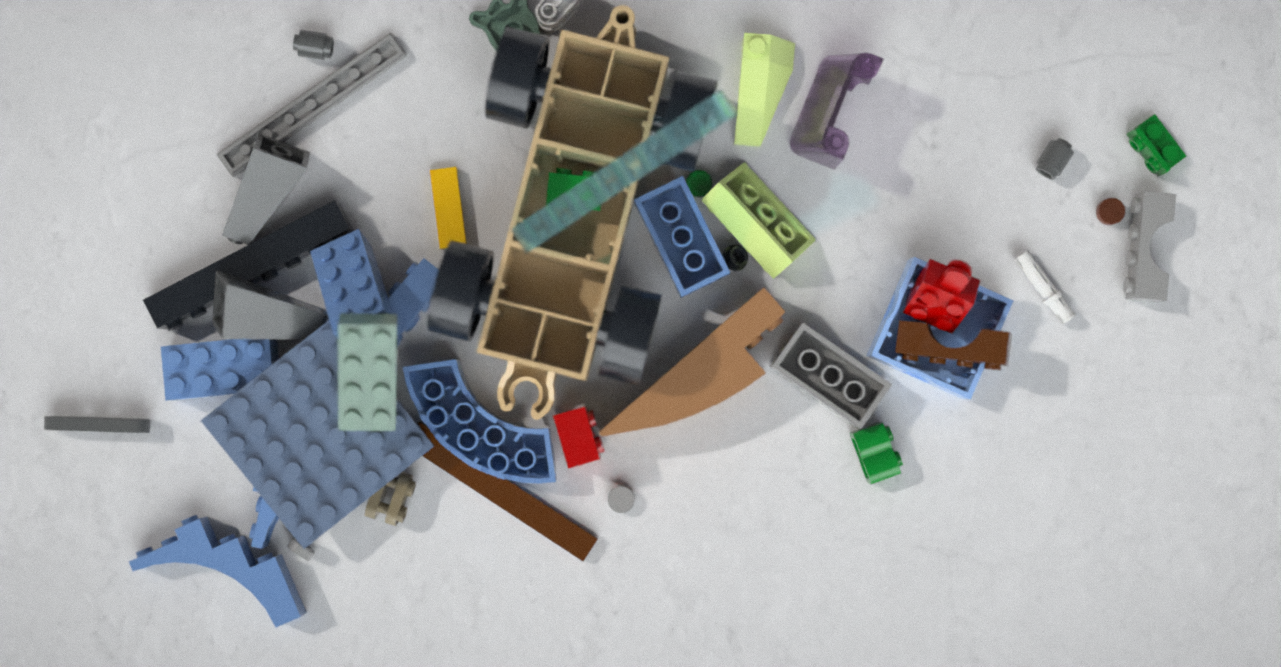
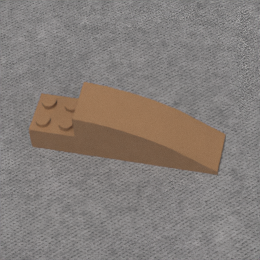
(707, 373)

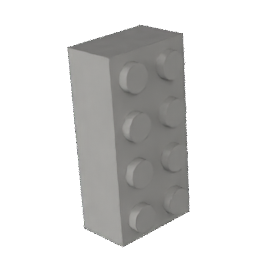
(830, 375)

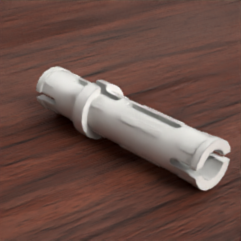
(1041, 282)

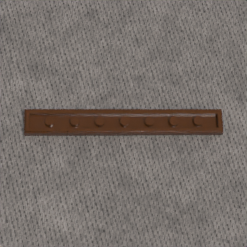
(514, 501)

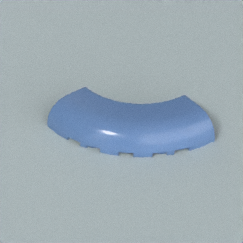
(473, 431)

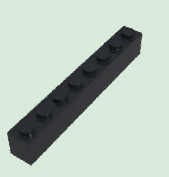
(252, 263)

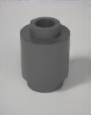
(313, 45)
(1054, 158)

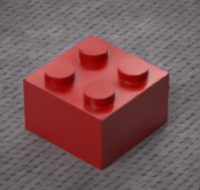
(578, 436)

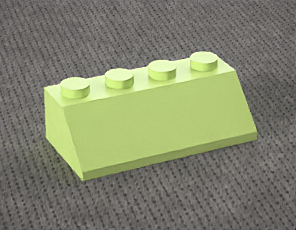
(758, 220)

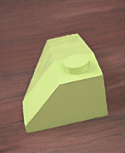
(762, 80)

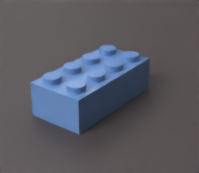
(681, 237)
(350, 278)
(214, 366)

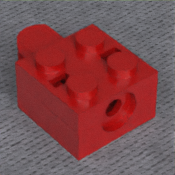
(942, 294)

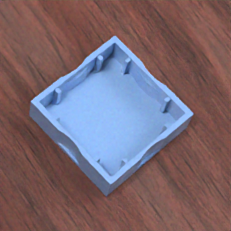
(986, 313)

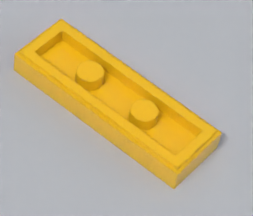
(448, 206)

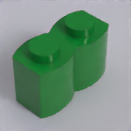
(876, 452)

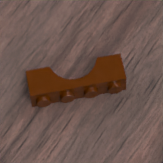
(988, 348)

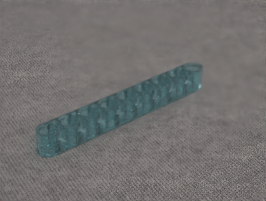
(624, 171)

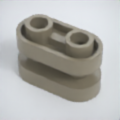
(396, 510)

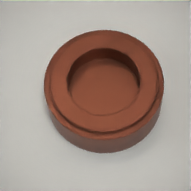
(1110, 211)

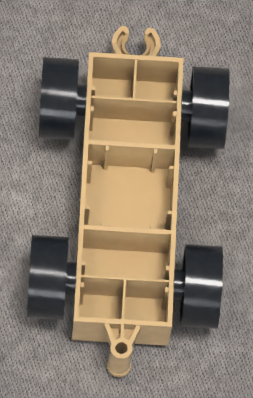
(552, 301)

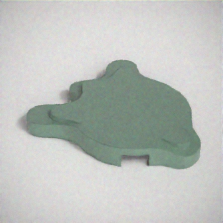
(501, 15)

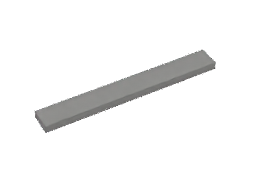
(316, 101)

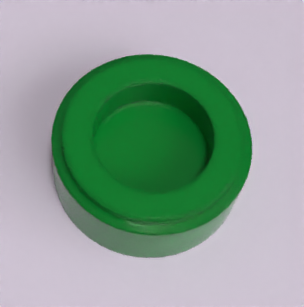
(699, 183)

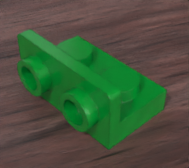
(1155, 146)

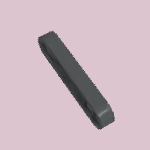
(97, 424)

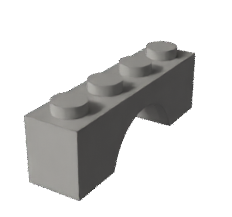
(1144, 277)

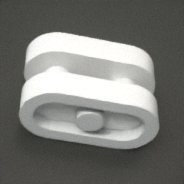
(555, 13)

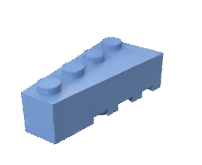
(412, 296)

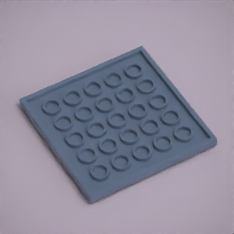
(290, 446)

